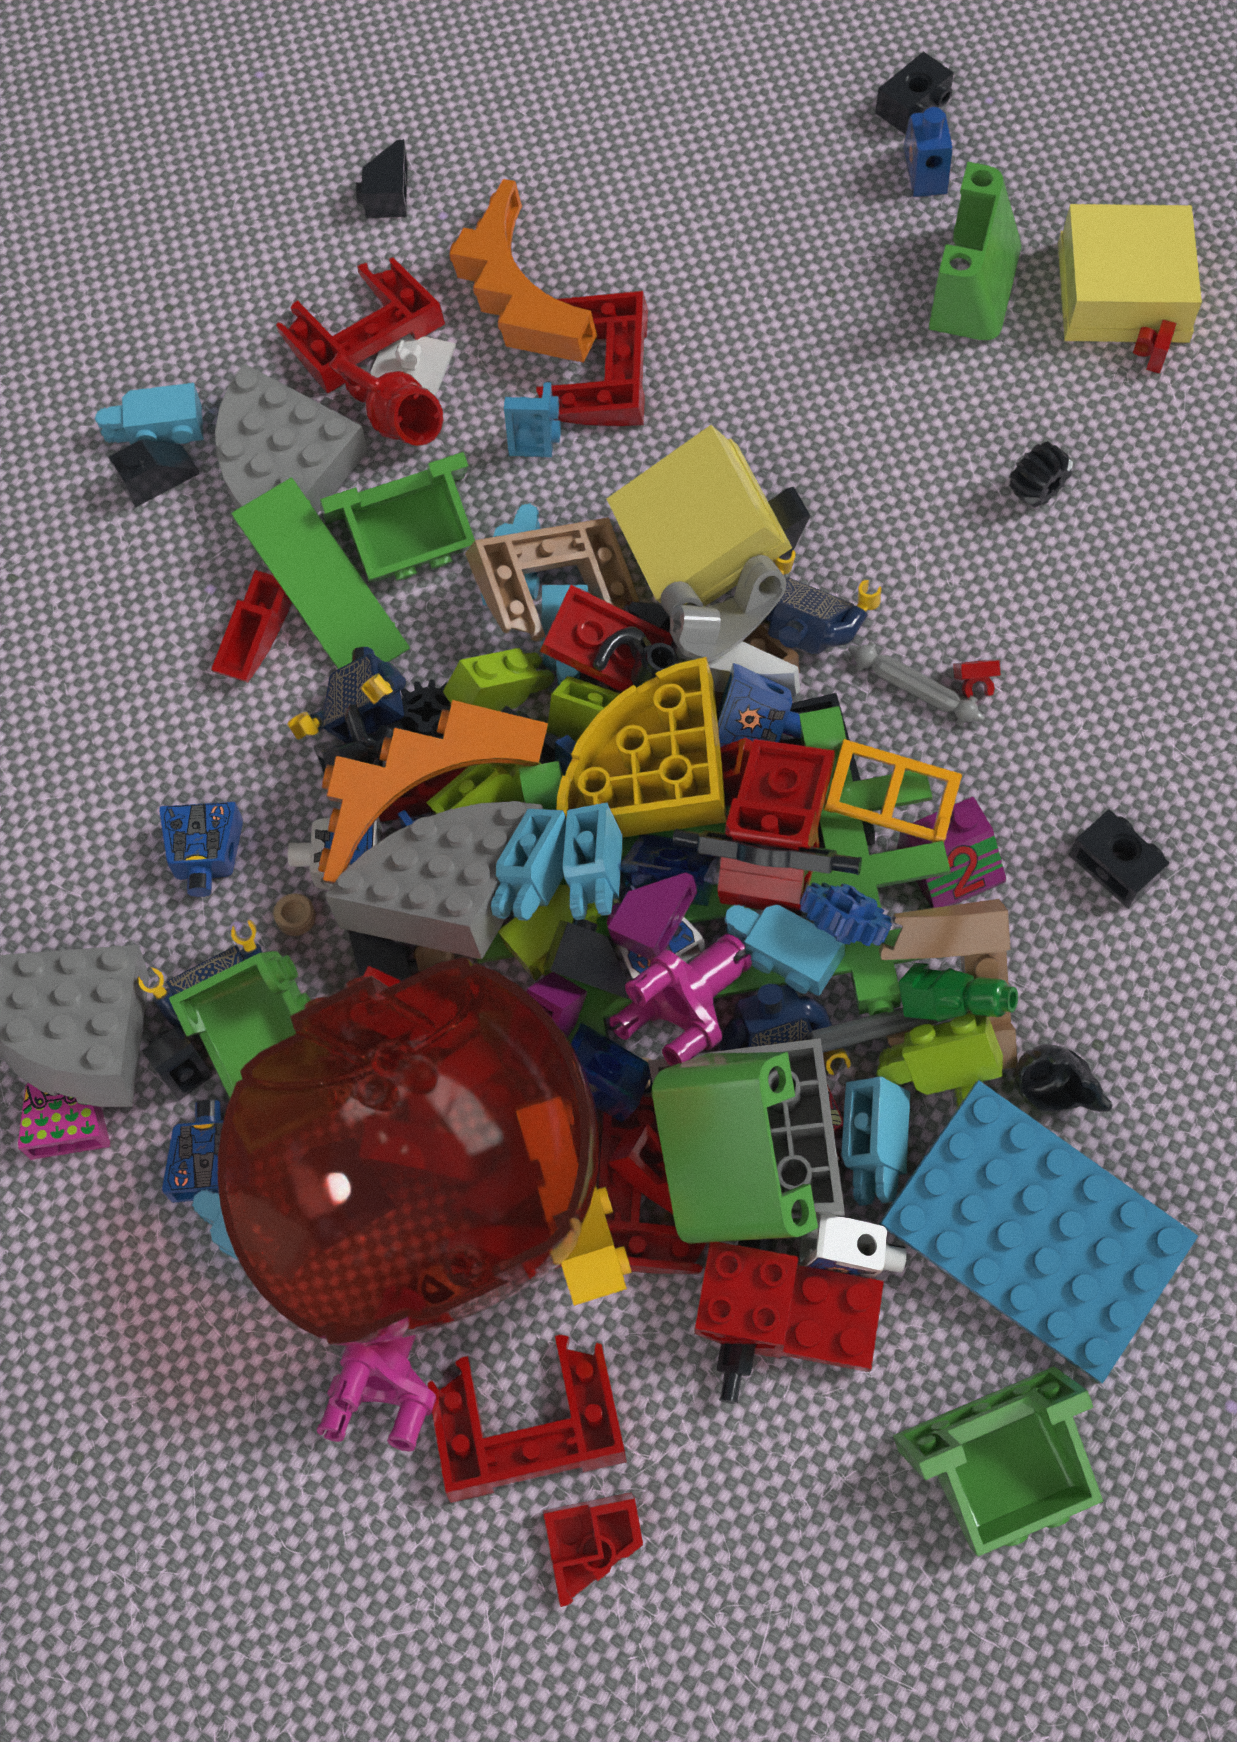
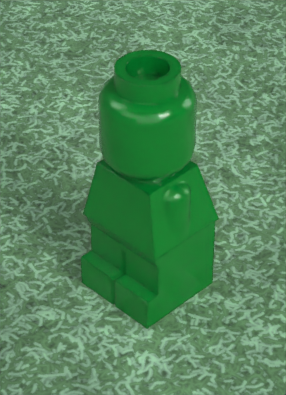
(952, 994)

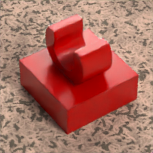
(1155, 344)
(977, 671)

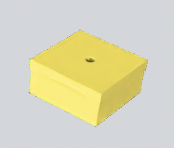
(1128, 271)
(698, 517)

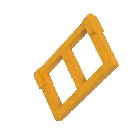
(900, 764)

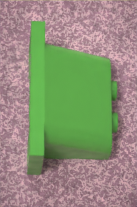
(406, 520)
(1009, 1459)

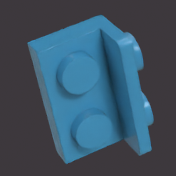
(532, 424)

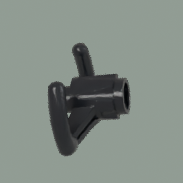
(647, 657)

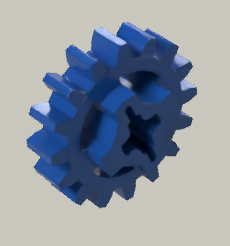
(845, 913)

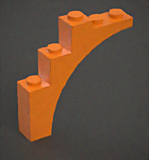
(526, 314)
(366, 790)

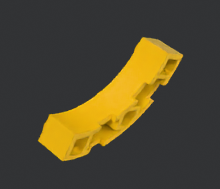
(595, 1265)

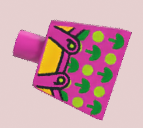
(59, 1125)

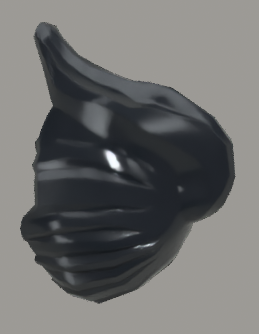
(1058, 1080)

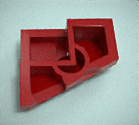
(589, 1540)

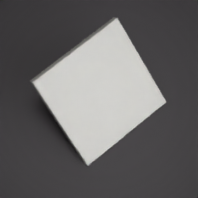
(422, 358)

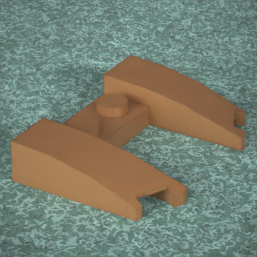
(503, 560)
(966, 930)

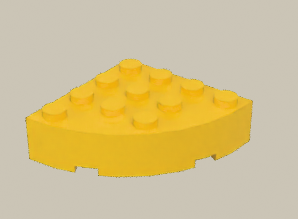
(653, 755)

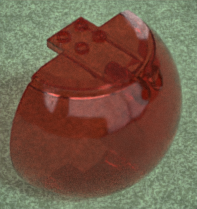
(408, 1155)

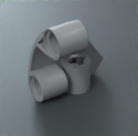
(722, 626)

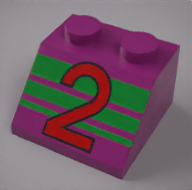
(970, 854)

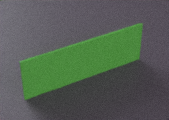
(317, 575)

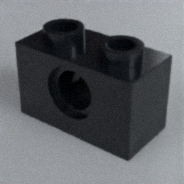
(913, 90)
(1123, 879)

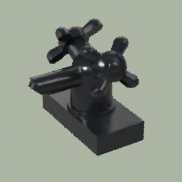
(362, 747)

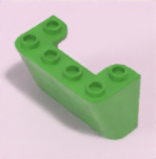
(986, 235)
(242, 1011)
(723, 1150)

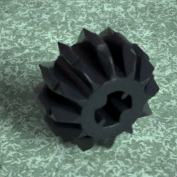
(1040, 474)

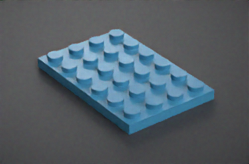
(1039, 1231)

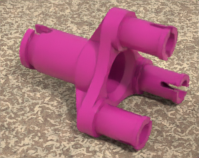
(683, 996)
(378, 1375)

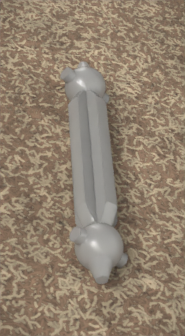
(916, 683)

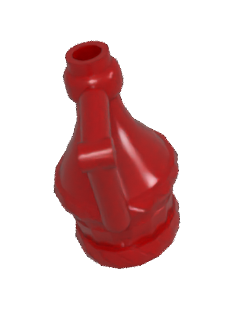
(394, 403)

